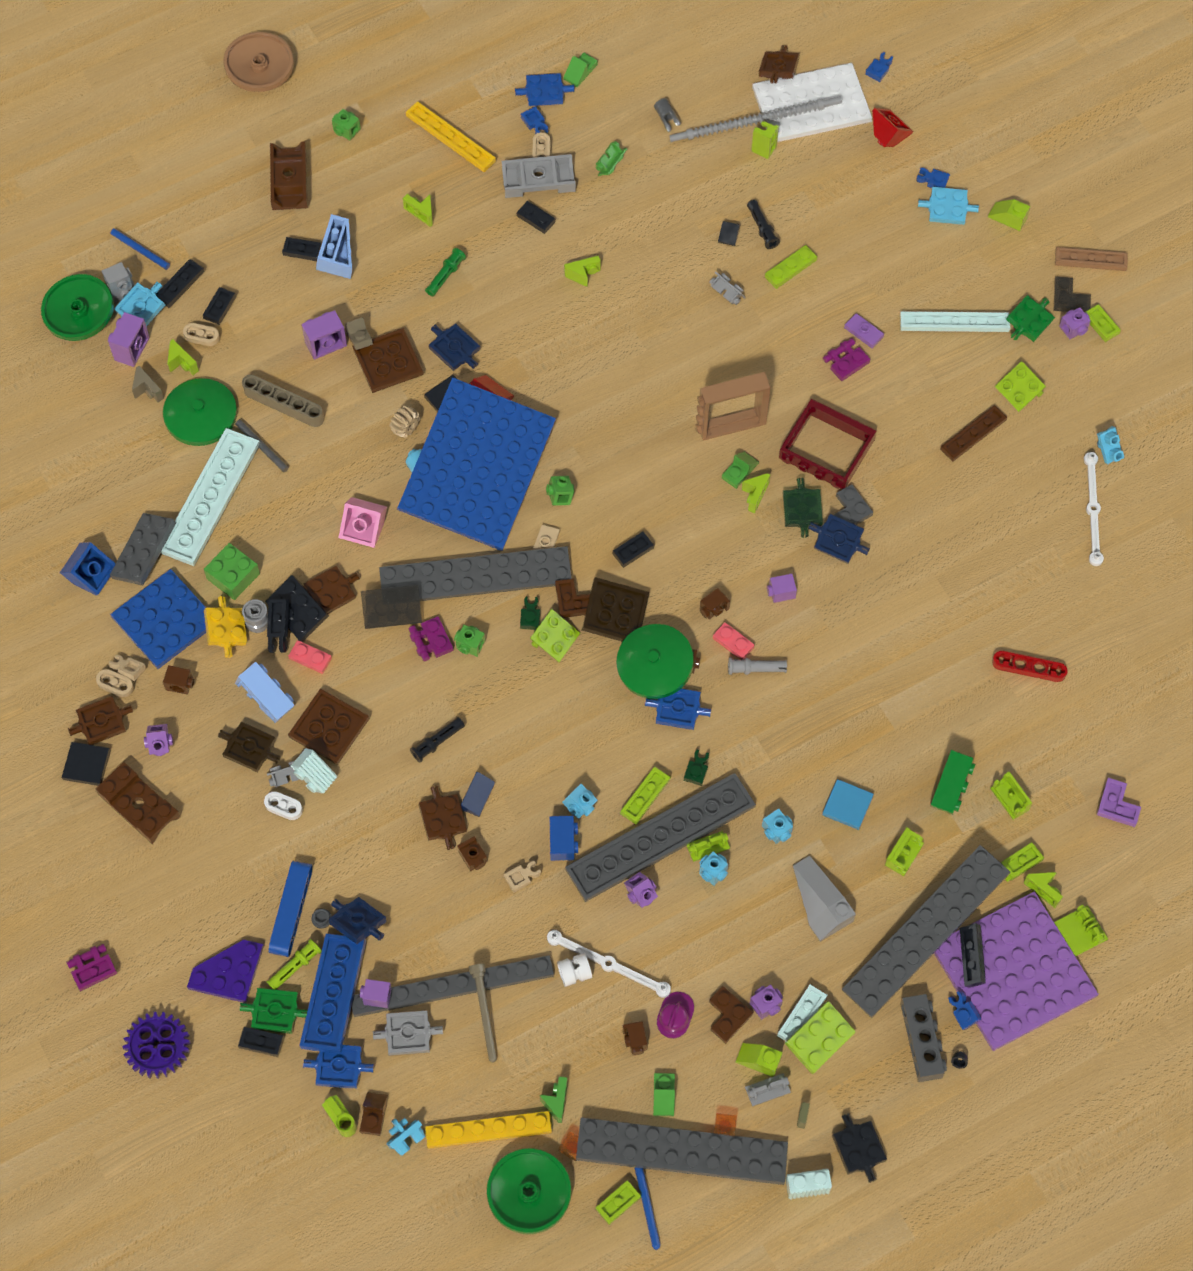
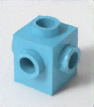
(580, 802)
(777, 826)
(716, 873)

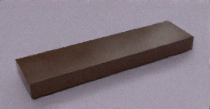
(973, 433)

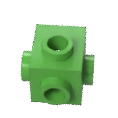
(346, 124)
(560, 490)
(469, 640)

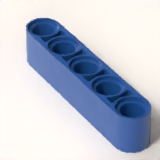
(290, 908)

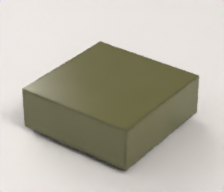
(803, 1115)

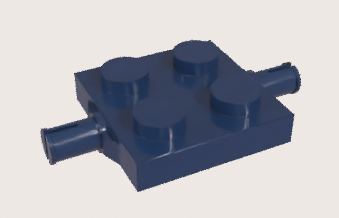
(454, 347)
(839, 538)
(357, 920)

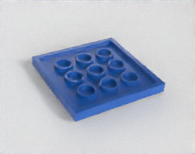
(162, 618)

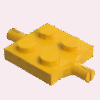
(225, 627)

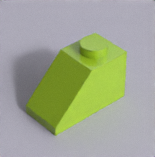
(1010, 213)
(759, 1058)

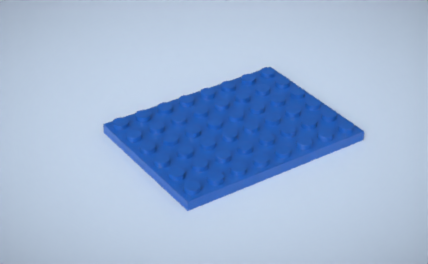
(476, 464)

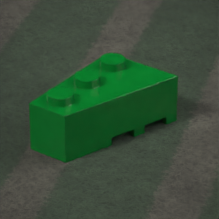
(953, 782)

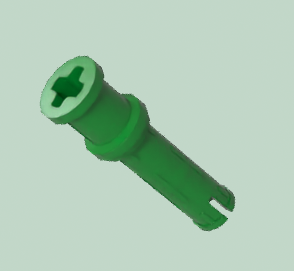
(449, 266)

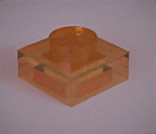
(725, 1124)
(569, 1146)

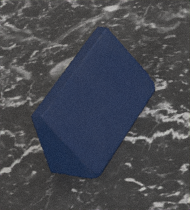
(477, 794)

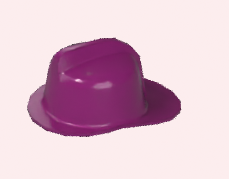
(675, 1015)

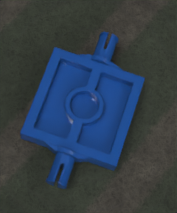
(544, 89)
(678, 709)
(339, 1069)

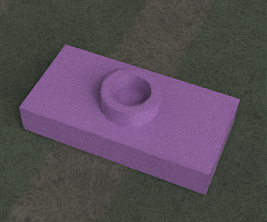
(864, 330)

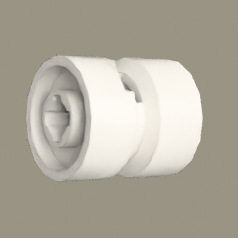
(574, 969)

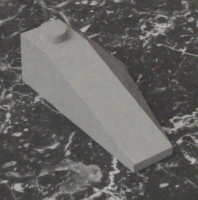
(823, 902)

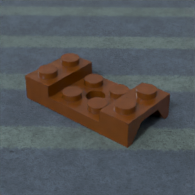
(291, 190)
(123, 789)

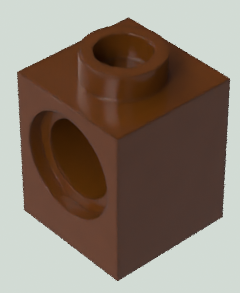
(178, 680)

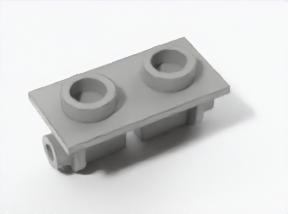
(722, 283)
(279, 775)
(768, 1089)

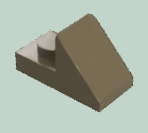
(358, 333)
(143, 383)

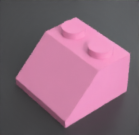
(362, 522)

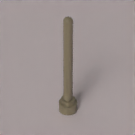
(477, 972)

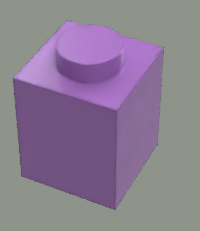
(782, 588)
(376, 993)

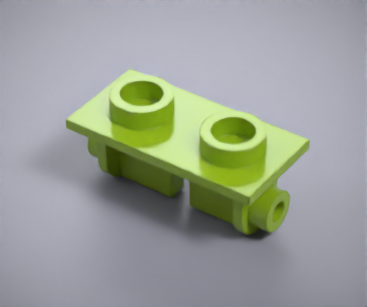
(705, 846)

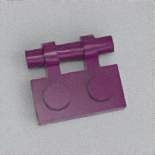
(850, 363)
(436, 636)
(93, 972)

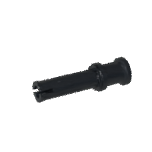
(765, 230)
(428, 744)

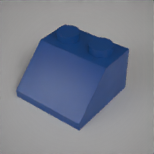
(88, 568)

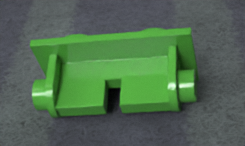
(607, 164)

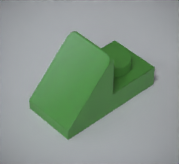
(579, 69)
(740, 468)
(664, 1094)
(556, 1104)

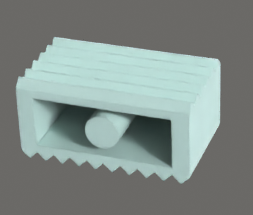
(313, 771)
(808, 1183)

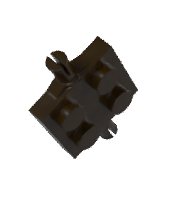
(249, 746)

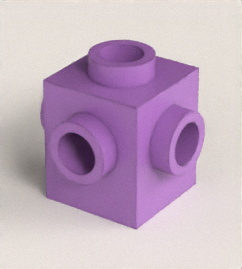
(1075, 323)
(158, 739)
(641, 890)
(766, 1001)

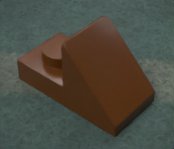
(373, 1113)

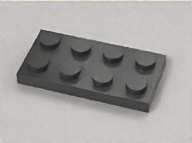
(142, 549)

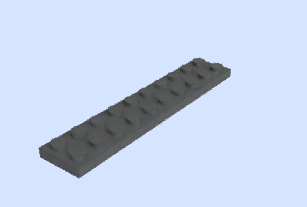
(481, 573)
(660, 837)
(925, 931)
(682, 1151)

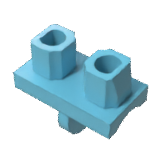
(1110, 445)
(413, 1130)

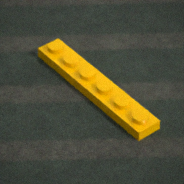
(450, 136)
(488, 1129)

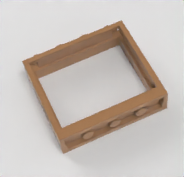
(738, 421)

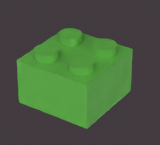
(231, 571)

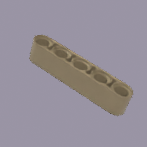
(287, 407)

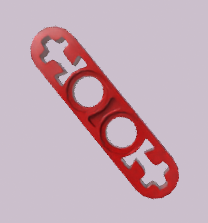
(1029, 669)

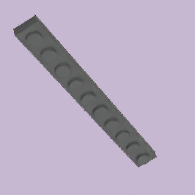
(459, 985)

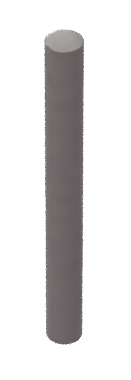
(262, 446)

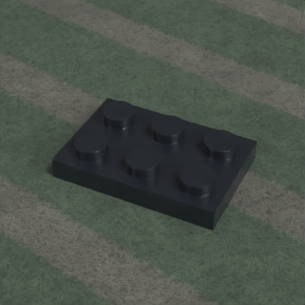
(304, 610)

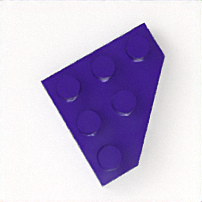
(229, 972)

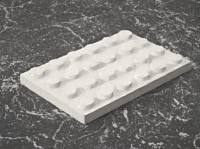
(809, 87)

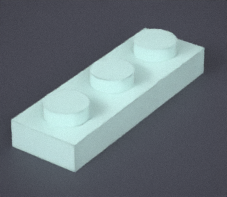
(805, 1008)

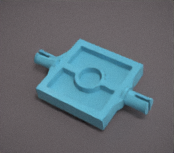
(948, 205)
(141, 302)

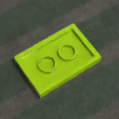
(820, 1037)

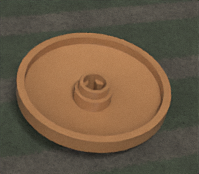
(258, 61)

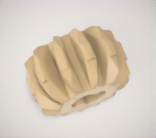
(404, 421)

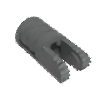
(666, 113)

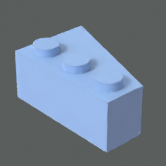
(335, 248)
(265, 692)

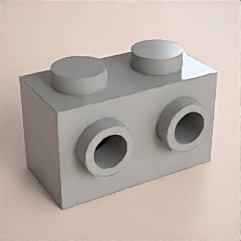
(118, 281)

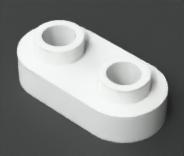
(284, 805)

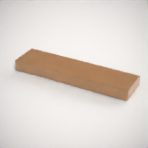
(1091, 259)

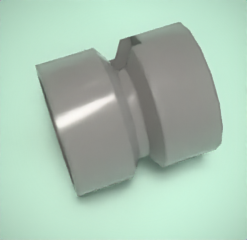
(255, 615)

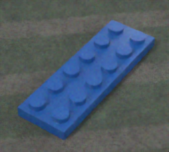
(332, 994)

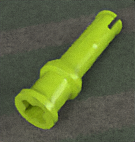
(301, 958)

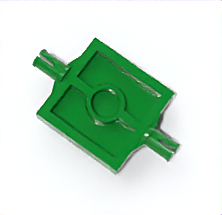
(1030, 318)
(274, 1010)

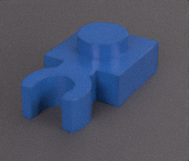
(879, 69)
(535, 120)
(934, 179)
(966, 1012)

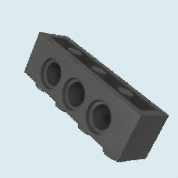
(924, 1069)

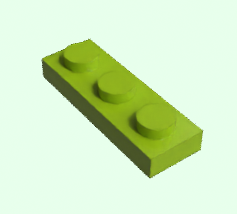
(790, 266)
(645, 795)

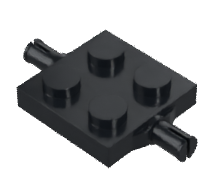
(859, 1147)

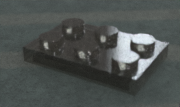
(391, 607)

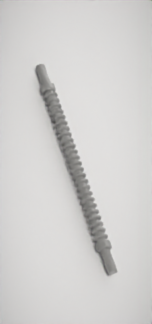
(820, 105)

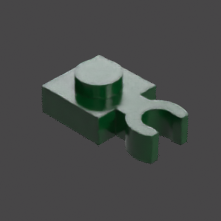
(530, 616)
(696, 770)

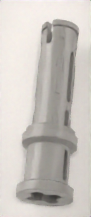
(746, 666)

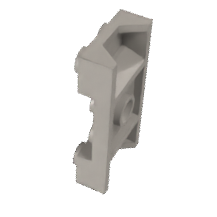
(520, 177)

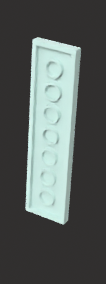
(210, 496)

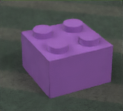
(324, 334)
(128, 339)

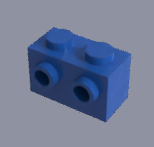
(562, 838)

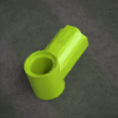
(339, 1115)

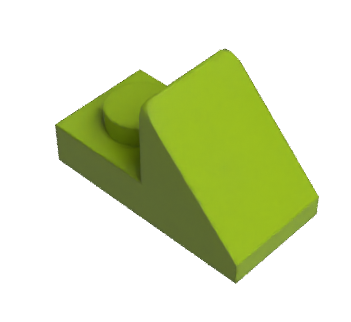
(420, 210)
(579, 269)
(178, 356)
(756, 487)
(1040, 884)

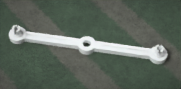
(1095, 557)
(662, 989)

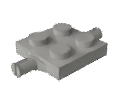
(408, 1033)

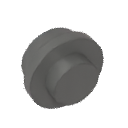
(320, 918)

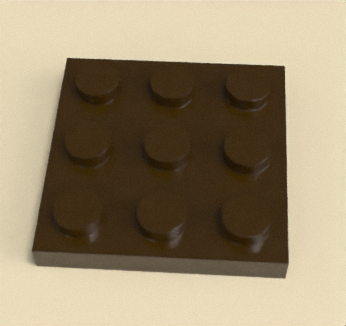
(614, 609)

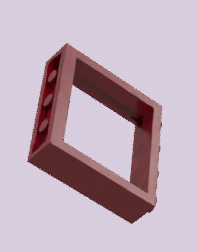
(838, 421)

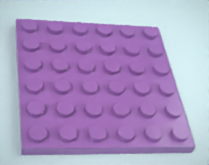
(1027, 972)

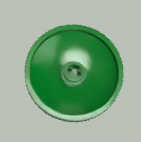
(77, 307)
(199, 411)
(655, 661)
(529, 1191)

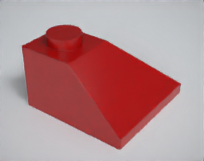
(889, 127)

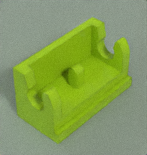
(765, 141)
(1011, 796)
(904, 852)

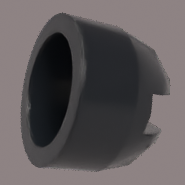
(959, 1064)

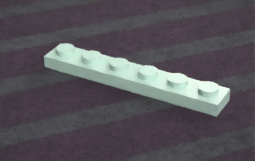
(954, 321)

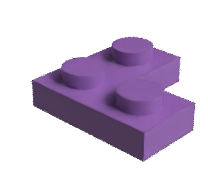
(1114, 808)

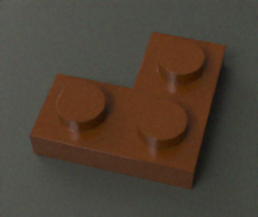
(568, 602)
(734, 1014)

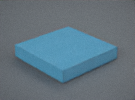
(847, 804)

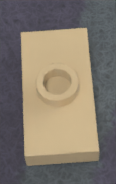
(546, 538)

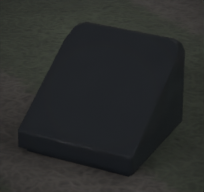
(729, 233)

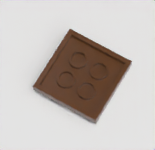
(388, 361)
(328, 726)

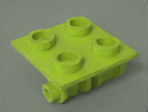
(1020, 386)
(554, 635)
(1081, 930)

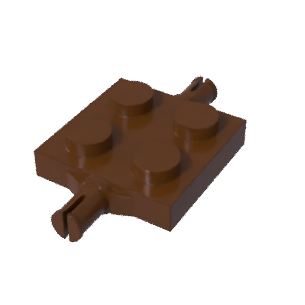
(779, 65)
(332, 589)
(100, 720)
(442, 817)

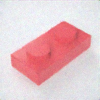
(733, 641)
(310, 657)

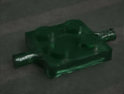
(802, 507)

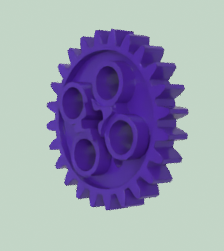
(156, 1063)

